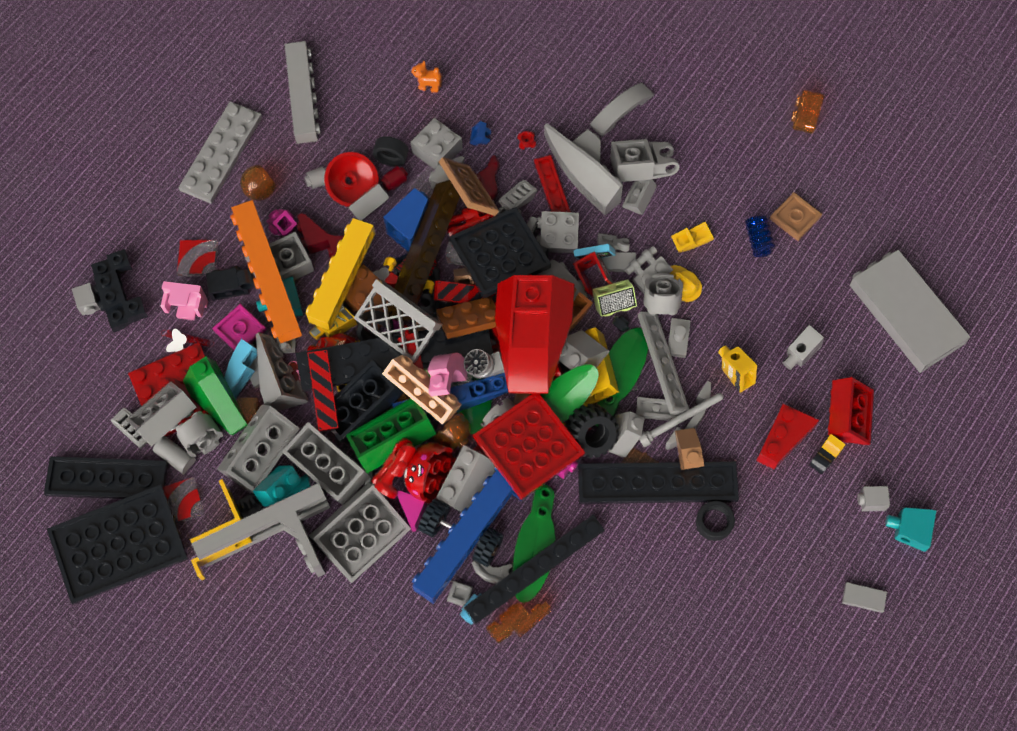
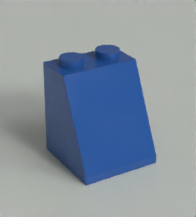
(405, 218)

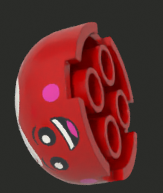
(428, 470)

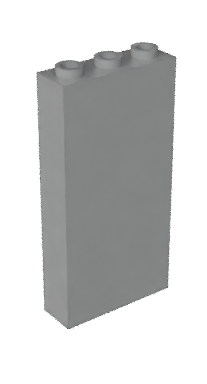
(909, 310)

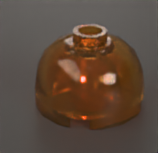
(454, 432)

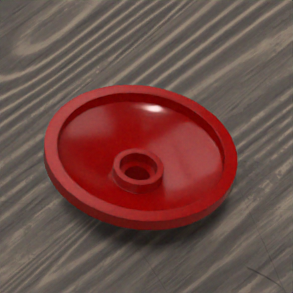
(358, 169)

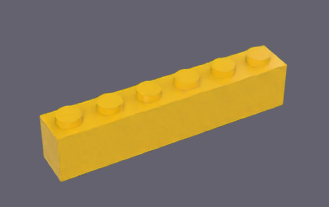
(340, 274)

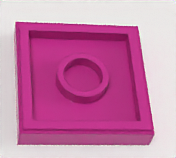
(238, 325)

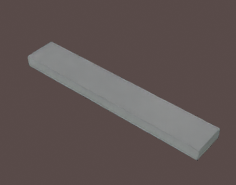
(663, 363)

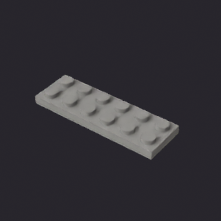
(220, 152)

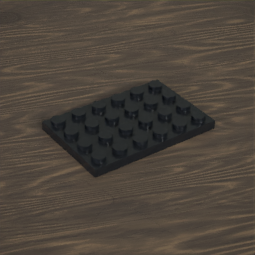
(117, 544)

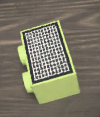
(614, 298)

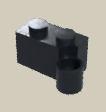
(229, 283)

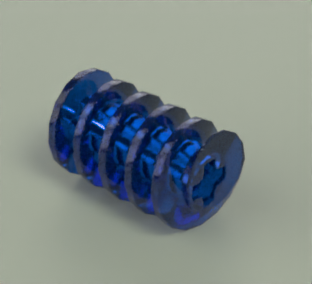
(759, 236)

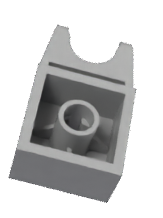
(641, 160)

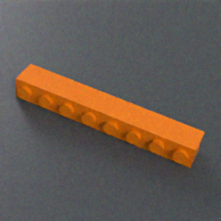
(266, 271)

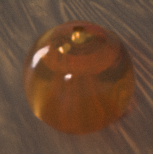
(257, 183)

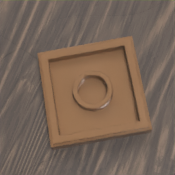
(795, 216)

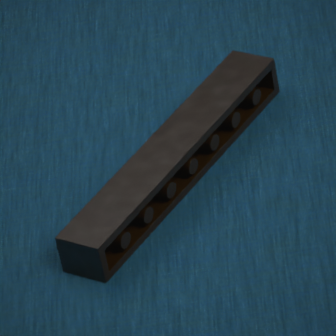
(426, 244)

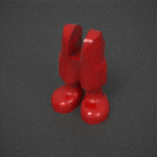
(471, 217)
(394, 466)

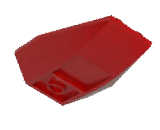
(532, 329)

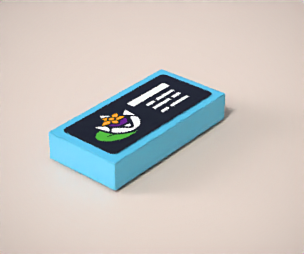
(602, 250)

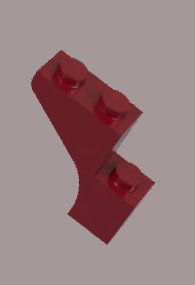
(315, 238)

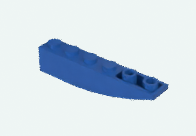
(475, 392)

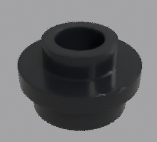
(621, 323)

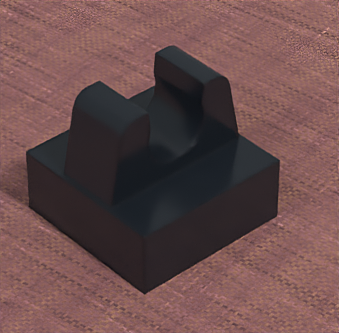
(249, 505)

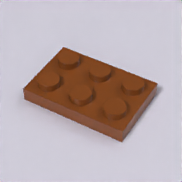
(467, 317)

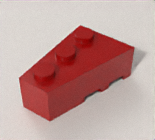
(786, 433)

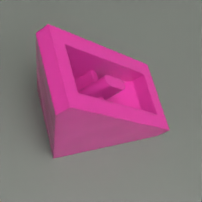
(412, 509)

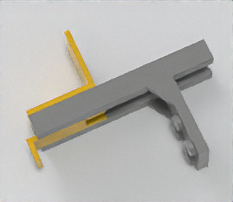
(245, 532)

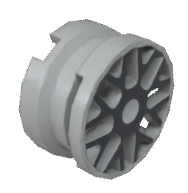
(479, 363)

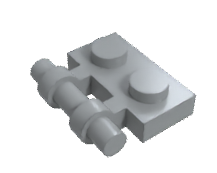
(655, 267)

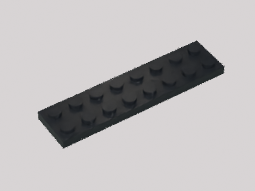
(657, 483)

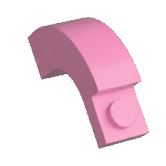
(445, 370)

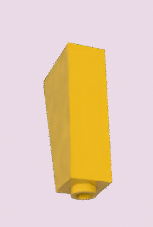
(606, 384)

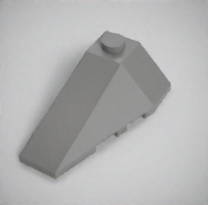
(275, 376)

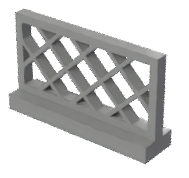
(402, 304)

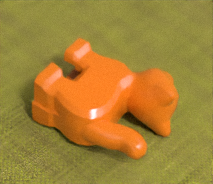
(427, 77)

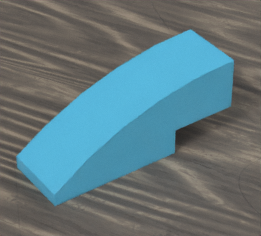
(239, 367)

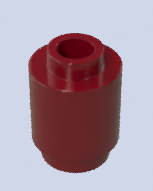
(394, 178)

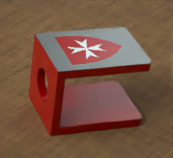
(581, 267)

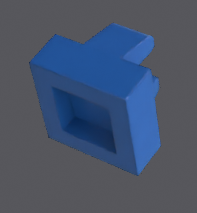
(478, 134)

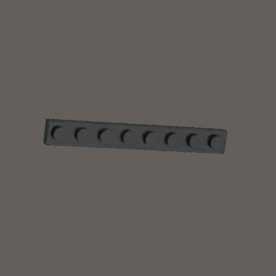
(533, 569)

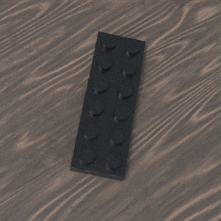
(102, 477)

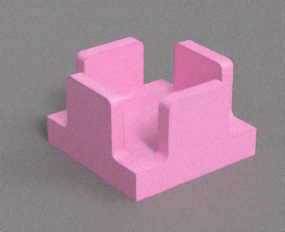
(188, 298)

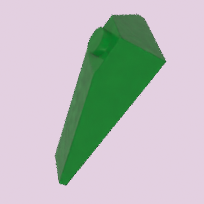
(213, 394)

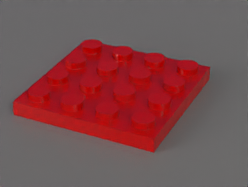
(156, 375)
(528, 445)

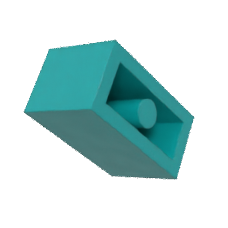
(277, 485)

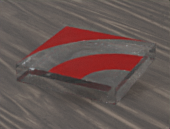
(197, 257)
(184, 500)

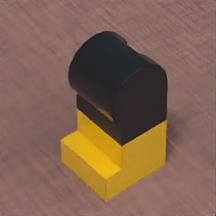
(827, 454)

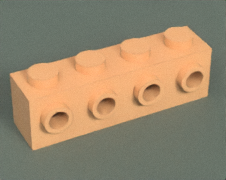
(415, 384)

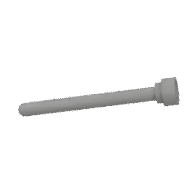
(647, 437)

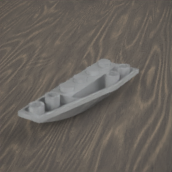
(585, 172)

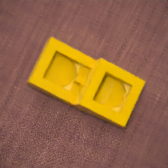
(692, 238)

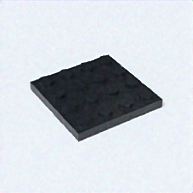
(499, 250)

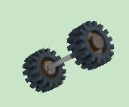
(434, 519)

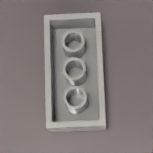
(325, 464)

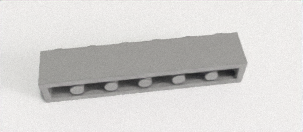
(301, 93)

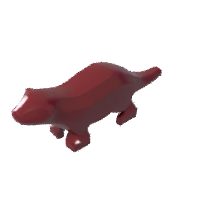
(488, 177)

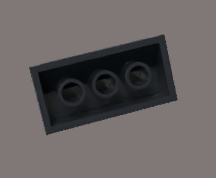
(363, 400)

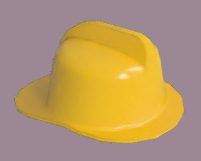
(691, 284)

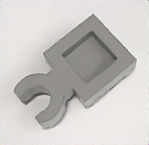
(621, 244)

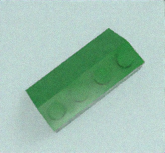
(378, 437)

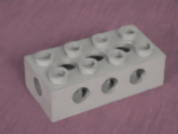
(247, 445)

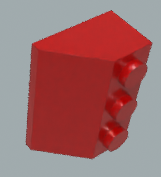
(851, 411)

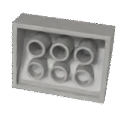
(359, 532)

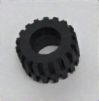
(602, 438)

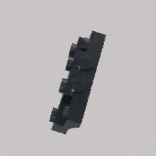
(112, 294)

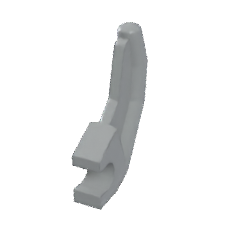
(491, 574)

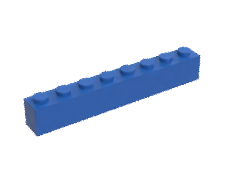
(462, 537)

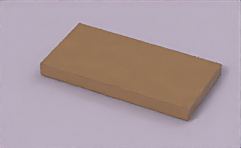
(468, 186)

